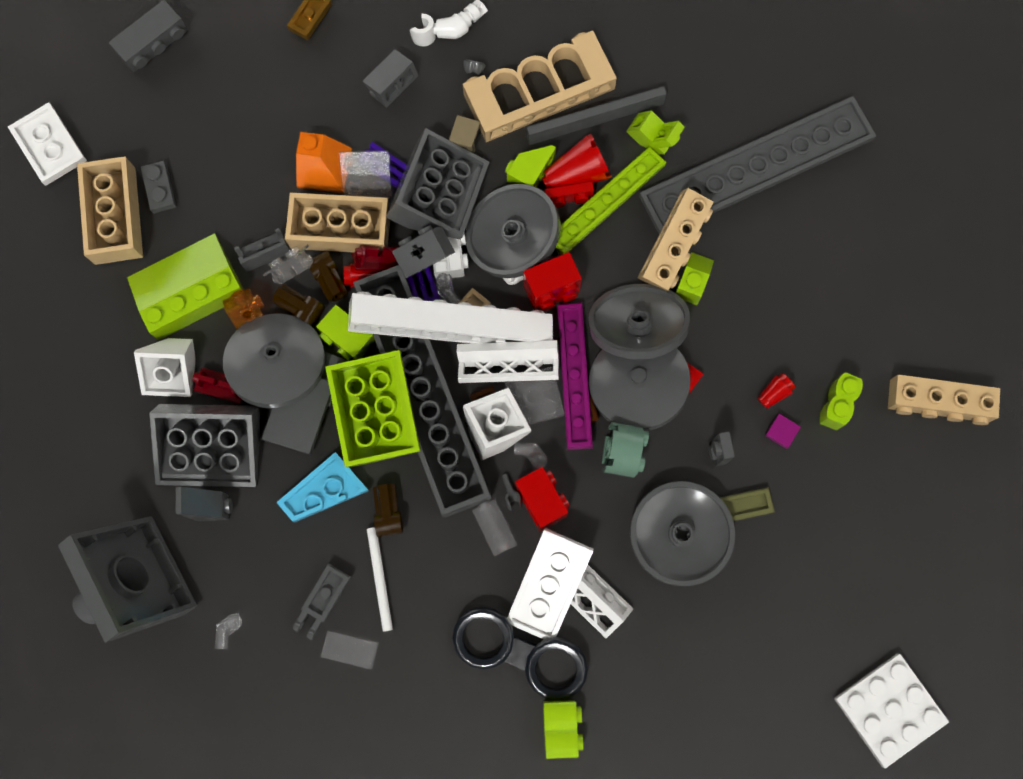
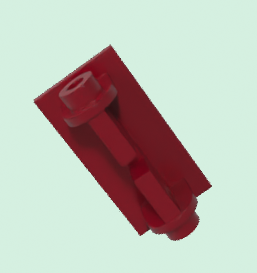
(369, 259)
(215, 385)

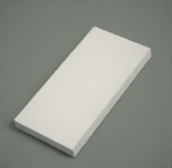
(549, 585)

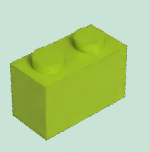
(335, 330)

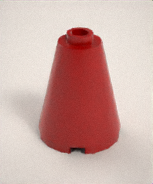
(578, 165)

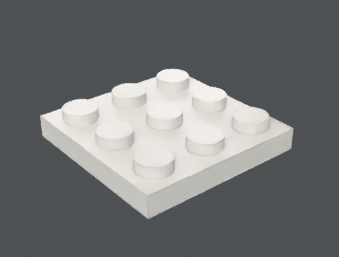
(891, 710)

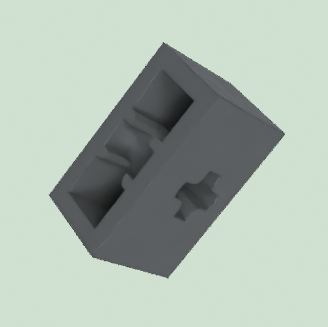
(411, 257)

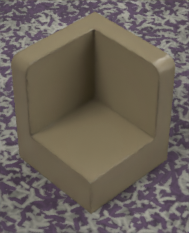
(465, 132)

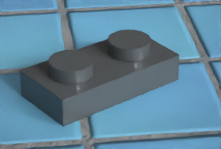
(158, 187)
(721, 449)

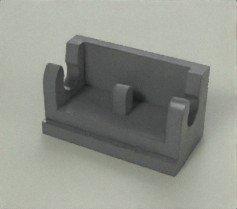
(391, 78)
(262, 251)

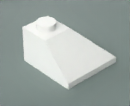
(166, 367)
(495, 423)

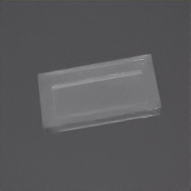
(349, 650)

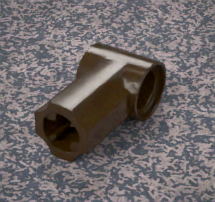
(326, 274)
(303, 307)
(387, 517)

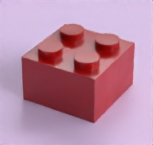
(552, 282)
(542, 499)

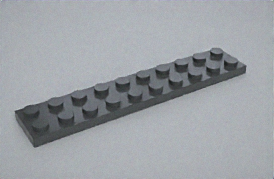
(765, 160)

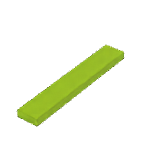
(608, 199)

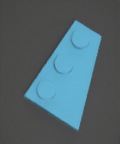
(322, 489)

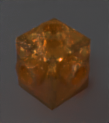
(243, 307)

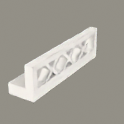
(508, 356)
(604, 602)

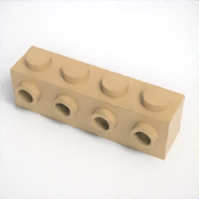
(676, 239)
(944, 399)

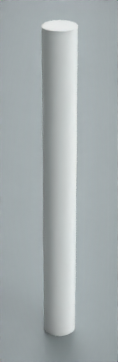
(379, 580)

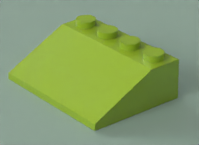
(184, 287)
(372, 409)

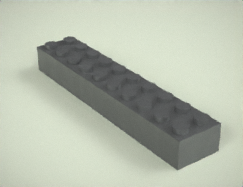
(440, 433)

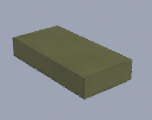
(749, 504)

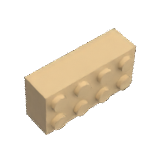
(109, 210)
(337, 222)

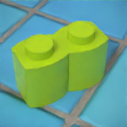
(840, 402)
(561, 729)

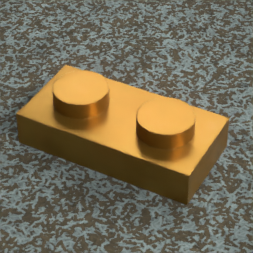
(308, 17)

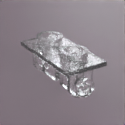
(295, 258)
(494, 527)

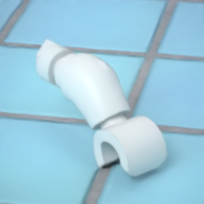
(448, 27)

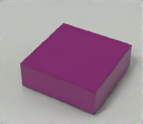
(782, 431)

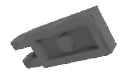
(322, 599)

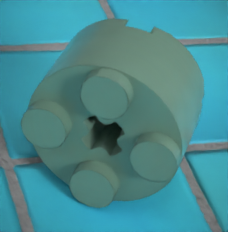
(624, 450)

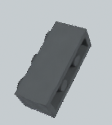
(148, 36)

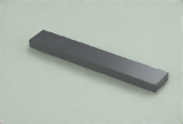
(596, 115)

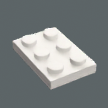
(47, 143)

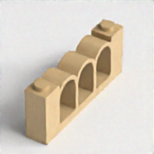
(583, 50)

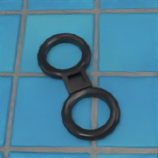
(520, 653)

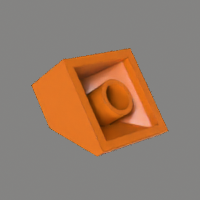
(319, 163)

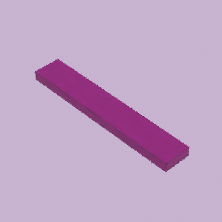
(575, 377)

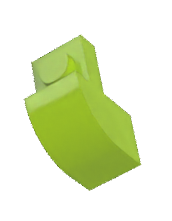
(651, 131)

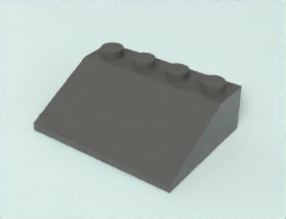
(438, 186)
(205, 444)

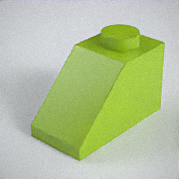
(530, 166)
(694, 278)

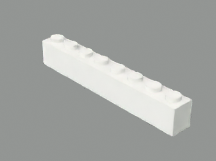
(445, 320)

